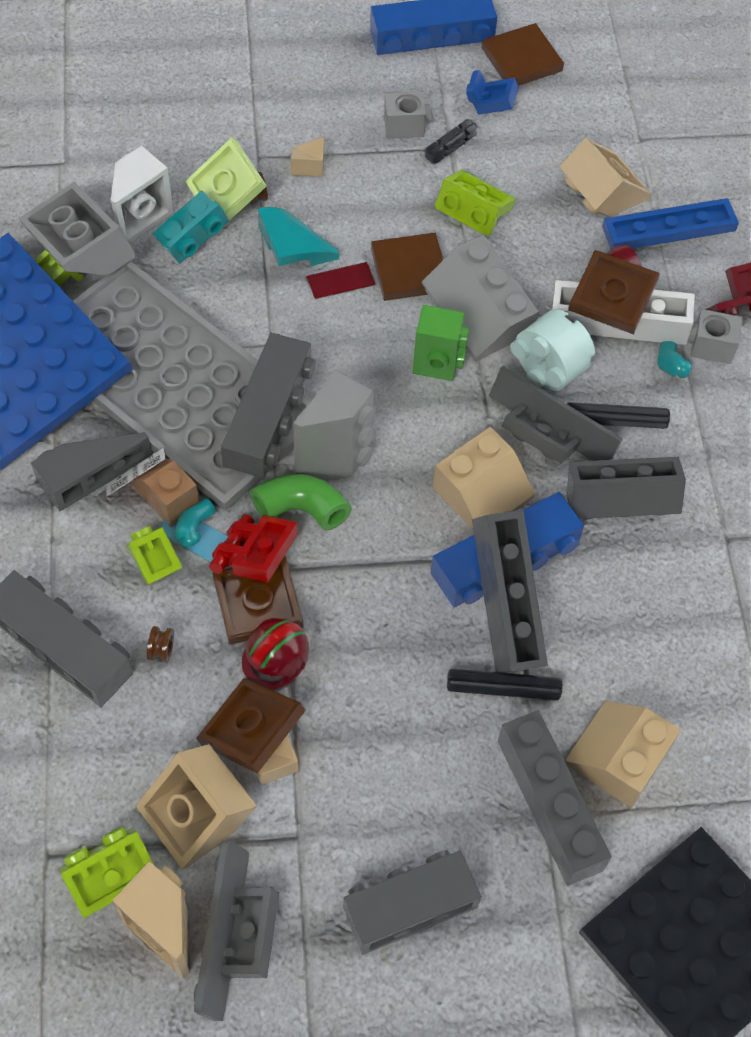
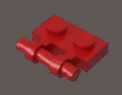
(262, 549)

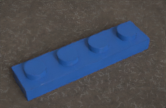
(671, 224)

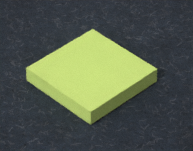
(228, 179)

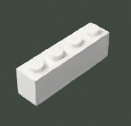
(664, 319)

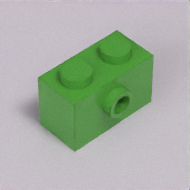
(439, 343)

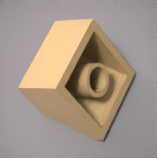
(603, 179)
(482, 478)
(622, 749)
(195, 804)
(158, 915)

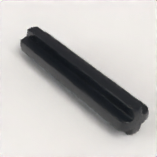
(624, 415)
(504, 684)

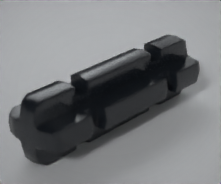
(450, 141)

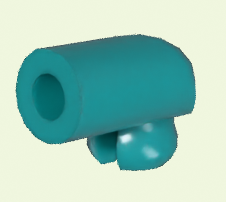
(672, 362)
(189, 521)

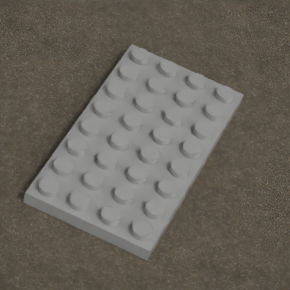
(181, 381)

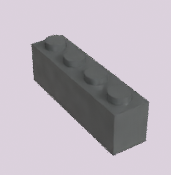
(267, 405)
(509, 591)
(61, 639)
(553, 798)

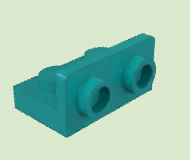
(191, 227)

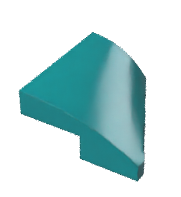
(292, 239)

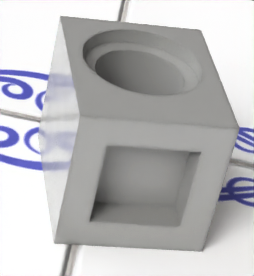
(405, 114)
(715, 336)

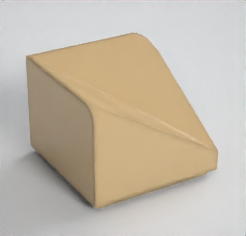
(308, 158)
(280, 764)

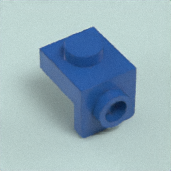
(491, 96)

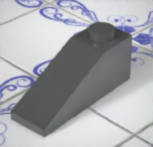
(85, 466)

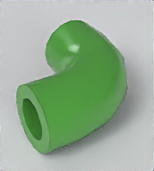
(304, 494)

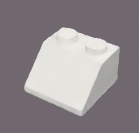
(140, 193)

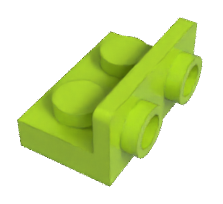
(473, 201)
(105, 871)

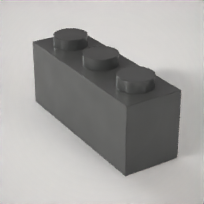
(626, 487)
(410, 900)

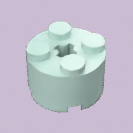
(554, 350)

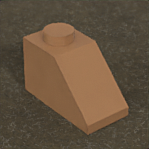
(167, 490)

